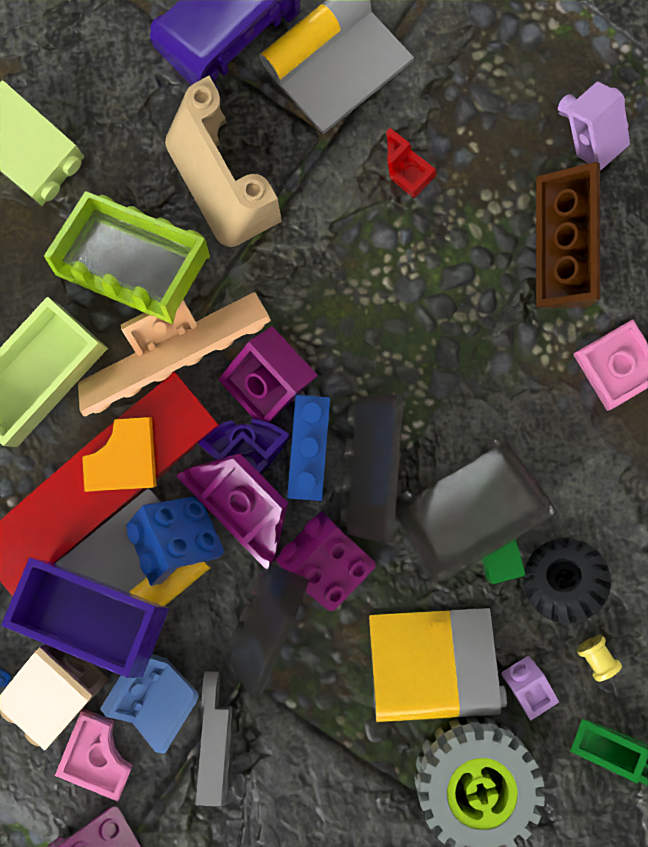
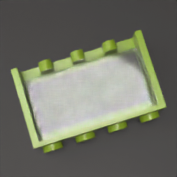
(127, 255)

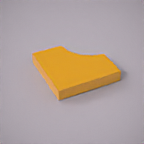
(125, 460)

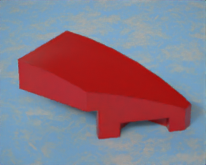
(406, 166)

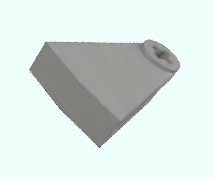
(215, 745)

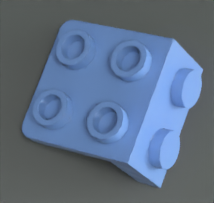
(153, 703)

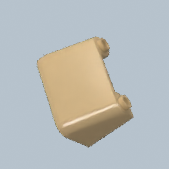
(230, 207)

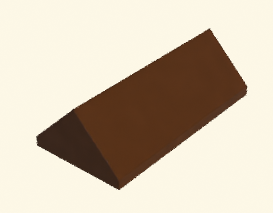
(568, 237)

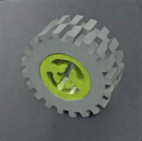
(464, 754)

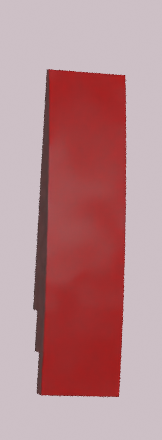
(64, 515)

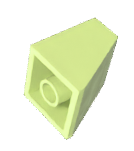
(33, 149)

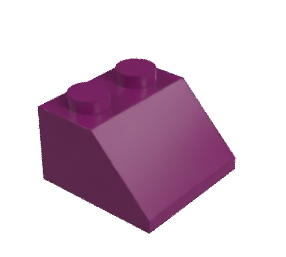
(267, 376)

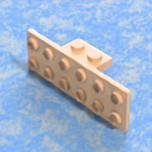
(167, 347)

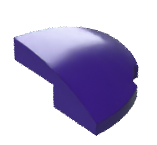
(255, 442)

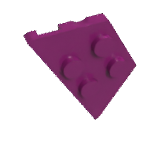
(240, 502)

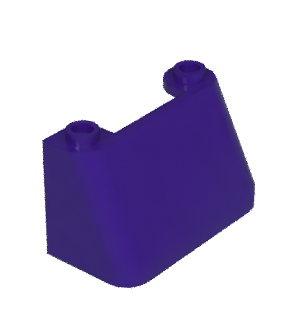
(208, 34)

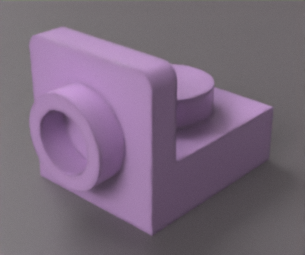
(530, 687)

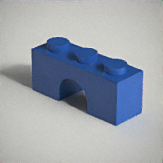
(308, 447)

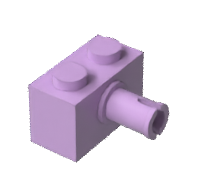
(597, 123)

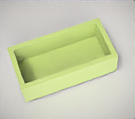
(41, 367)

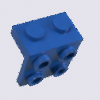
(172, 537)

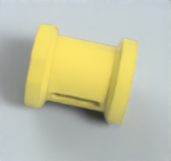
(599, 658)

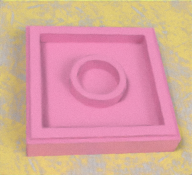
(616, 364)

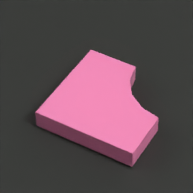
(92, 757)

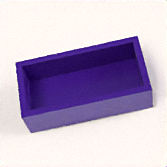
(85, 618)

